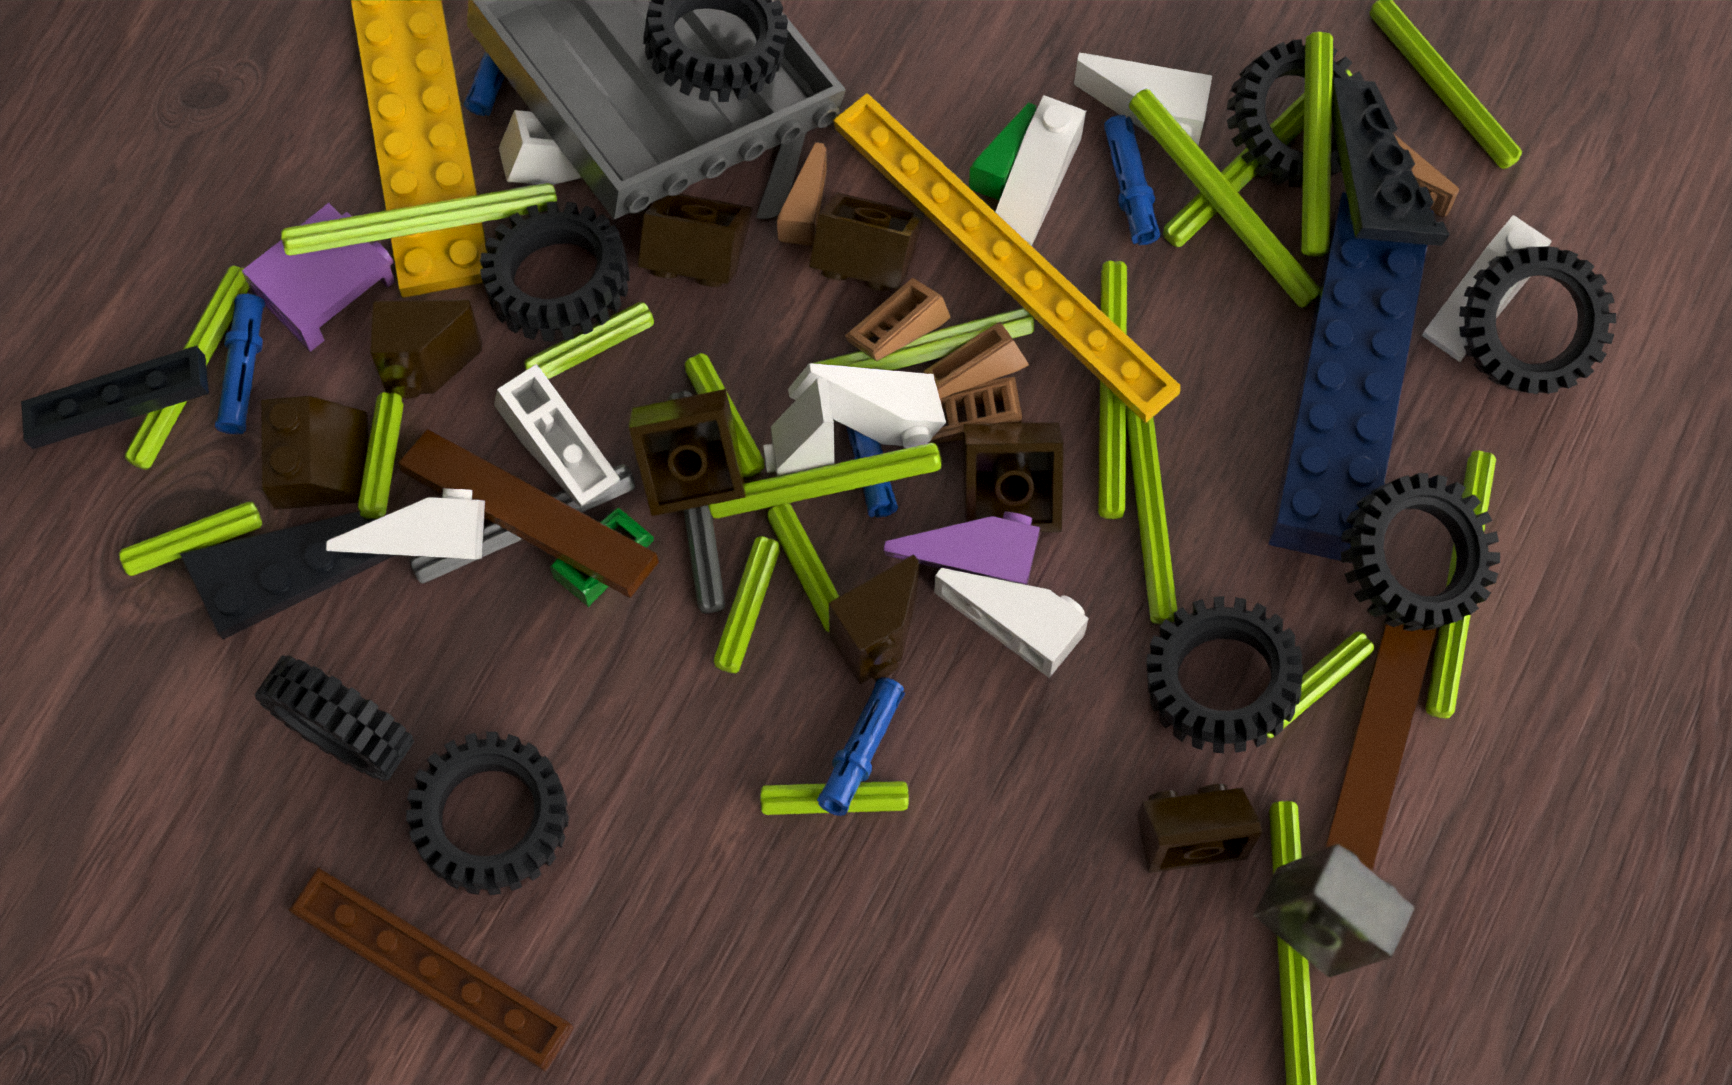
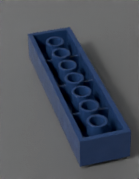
(1347, 387)

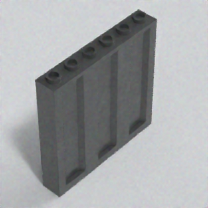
(618, 120)

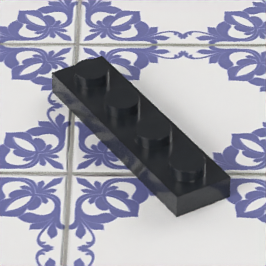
(114, 397)

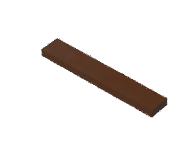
(532, 514)
(1380, 742)
(432, 969)

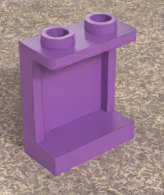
(316, 285)

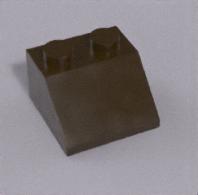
(694, 238)
(865, 241)
(422, 343)
(312, 452)
(687, 452)
(1014, 471)
(874, 621)
(1197, 828)

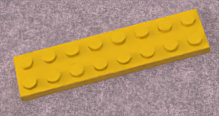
(419, 137)

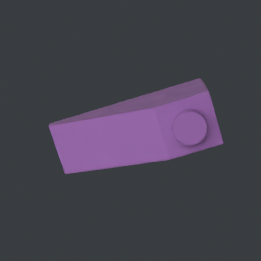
(978, 547)

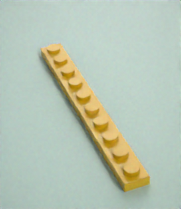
(1008, 258)

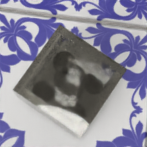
(1334, 911)

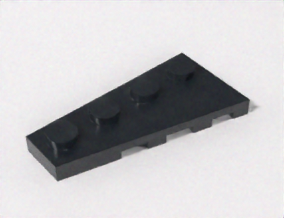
(1378, 171)
(273, 571)

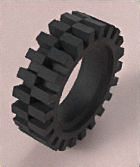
(716, 74)
(1252, 119)
(544, 230)
(1589, 336)
(1467, 533)
(1224, 623)
(334, 717)
(450, 770)

